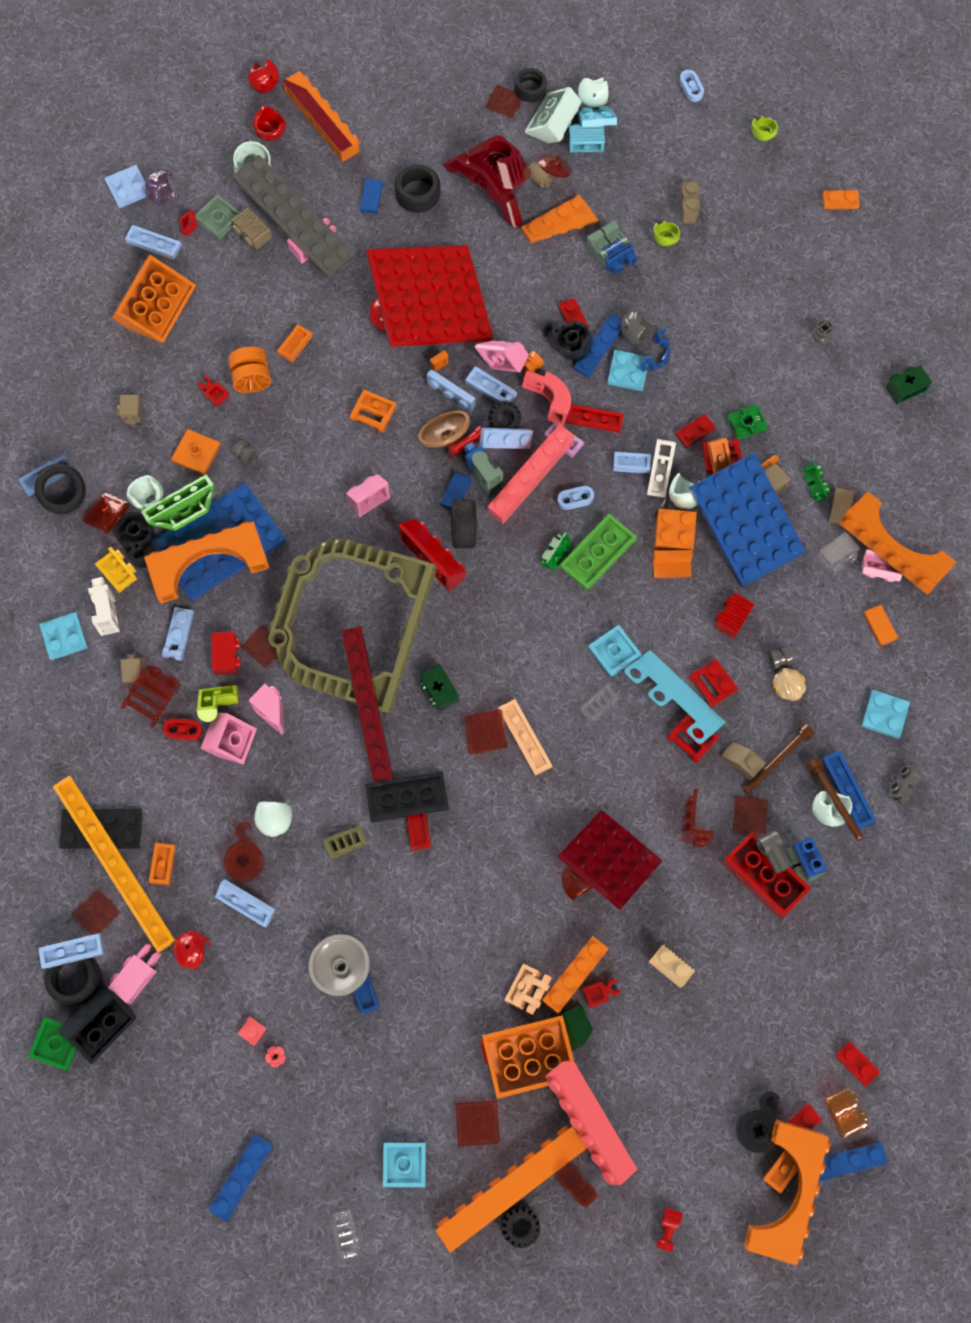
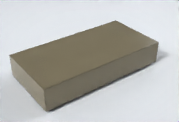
(840, 505)

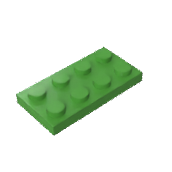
(598, 552)

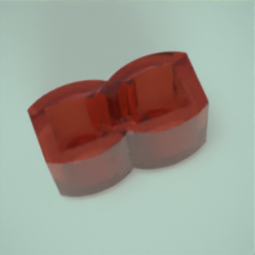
(580, 1190)

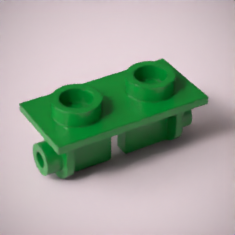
(814, 474)
(559, 544)

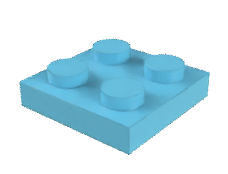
(597, 117)
(626, 371)
(63, 636)
(614, 651)
(885, 714)
(404, 1165)

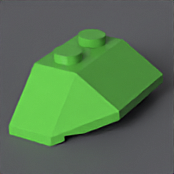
(181, 505)

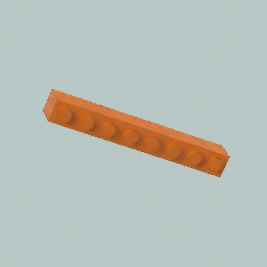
(510, 1189)

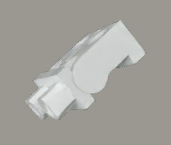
(103, 598)

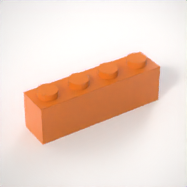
(574, 975)

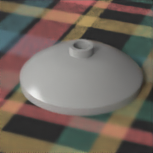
(332, 954)

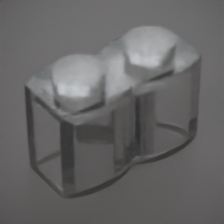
(837, 552)

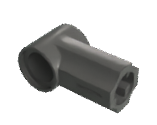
(772, 847)

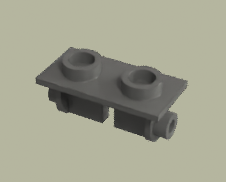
(909, 776)

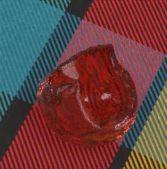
(574, 884)

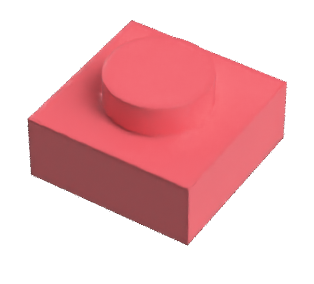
(252, 1031)

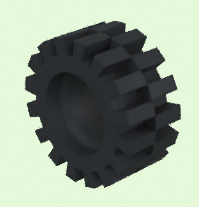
(504, 406)
(534, 1227)

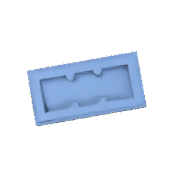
(632, 462)

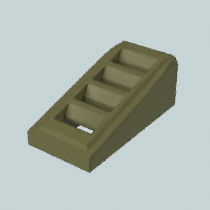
(335, 838)

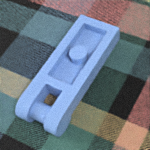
(489, 386)
(178, 633)

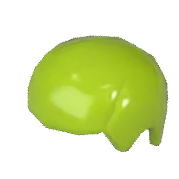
(764, 128)
(666, 233)

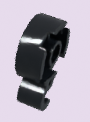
(565, 334)
(136, 542)
(755, 1118)

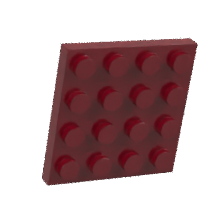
(610, 859)

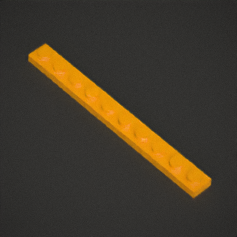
(114, 864)

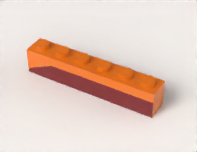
(321, 116)

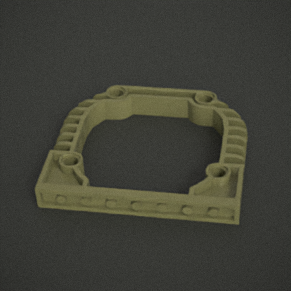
(414, 576)

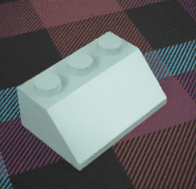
(554, 115)

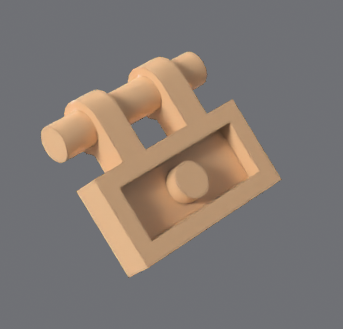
(523, 987)

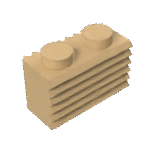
(671, 966)

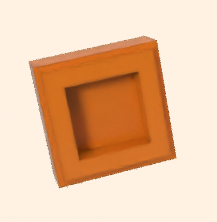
(439, 361)

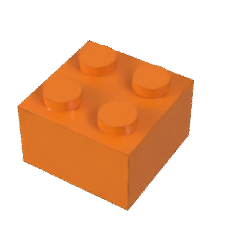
(674, 530)

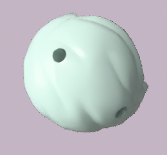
(593, 92)
(144, 492)
(681, 494)
(825, 810)
(273, 818)

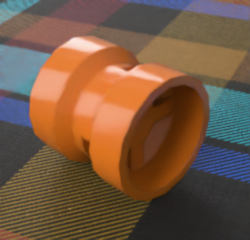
(532, 363)

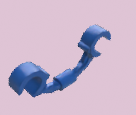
(650, 361)

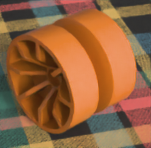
(249, 369)

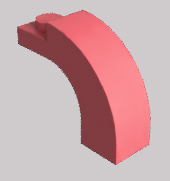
(555, 392)

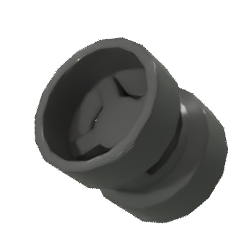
(823, 331)
(242, 450)
(780, 658)

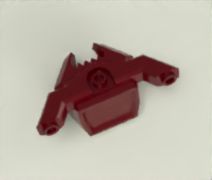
(496, 169)

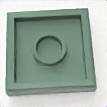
(217, 216)

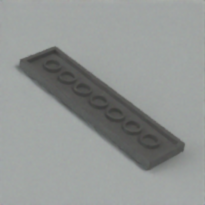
(293, 216)

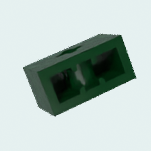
(908, 384)
(437, 677)

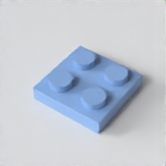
(127, 186)

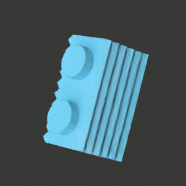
(586, 139)

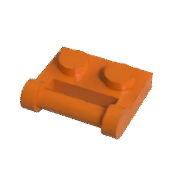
(376, 406)

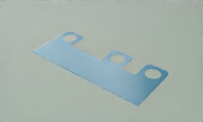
(679, 691)

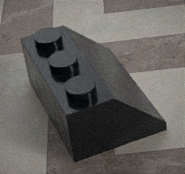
(97, 1024)

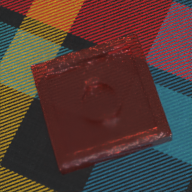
(106, 513)
(485, 732)
(477, 1123)

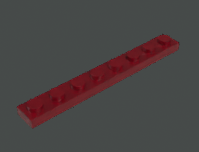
(367, 704)

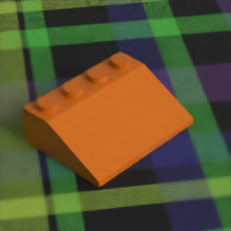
(154, 300)
(525, 1055)

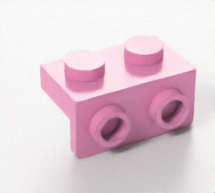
(875, 566)

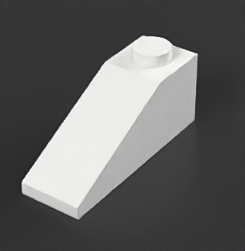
(661, 468)

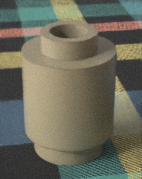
(539, 176)

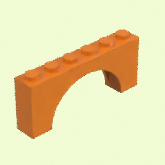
(865, 524)
(168, 565)
(785, 1236)

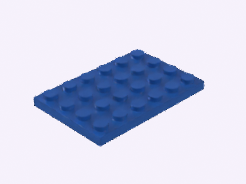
(226, 512)
(747, 519)

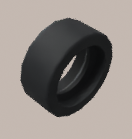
(532, 75)

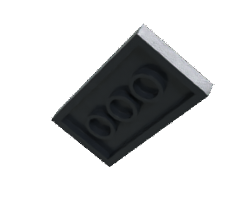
(406, 797)
(121, 825)

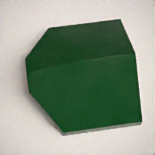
(577, 1026)

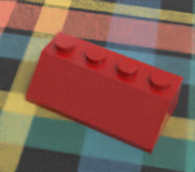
(428, 549)

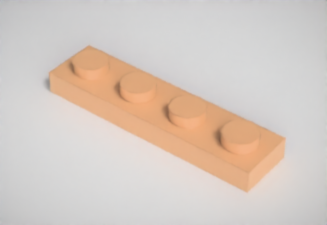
(525, 738)

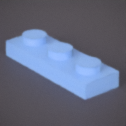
(153, 242)
(450, 390)
(506, 438)
(245, 903)
(71, 951)

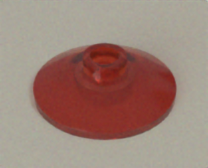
(555, 166)

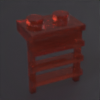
(157, 684)
(697, 837)

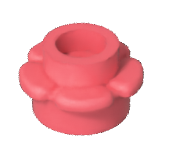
(269, 1057)

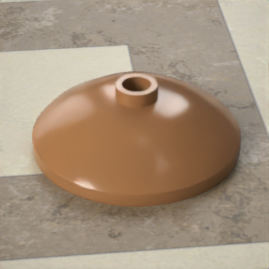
(444, 429)

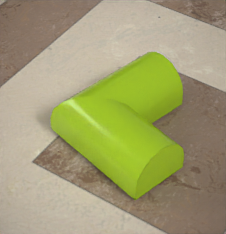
(211, 698)

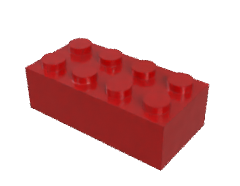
(776, 891)

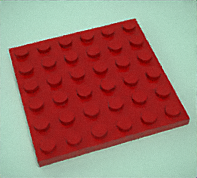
(429, 295)

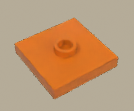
(196, 452)

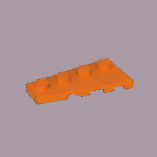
(560, 220)

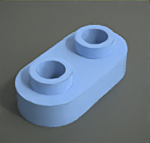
(691, 87)
(574, 496)

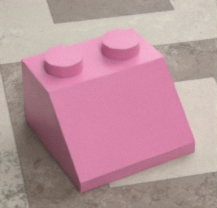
(503, 355)
(368, 494)
(268, 705)
(229, 738)

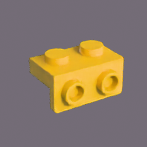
(116, 571)

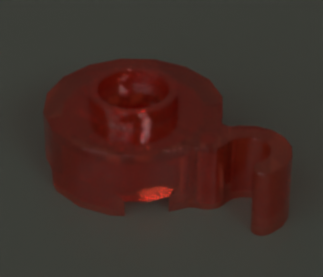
(240, 850)

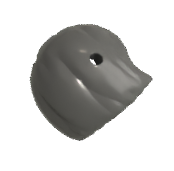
(637, 327)

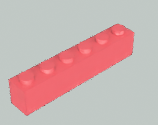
(531, 474)
(591, 1123)

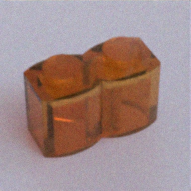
(846, 1113)

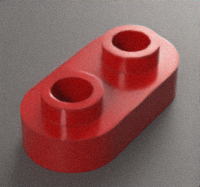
(183, 729)

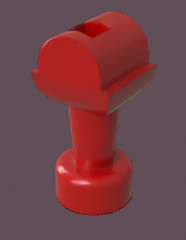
(670, 1220)

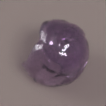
(158, 188)

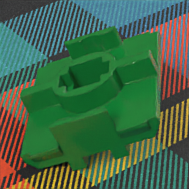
(750, 413)

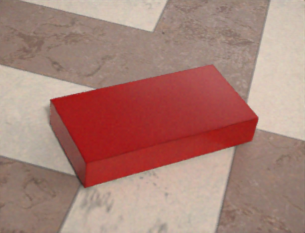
(418, 832)

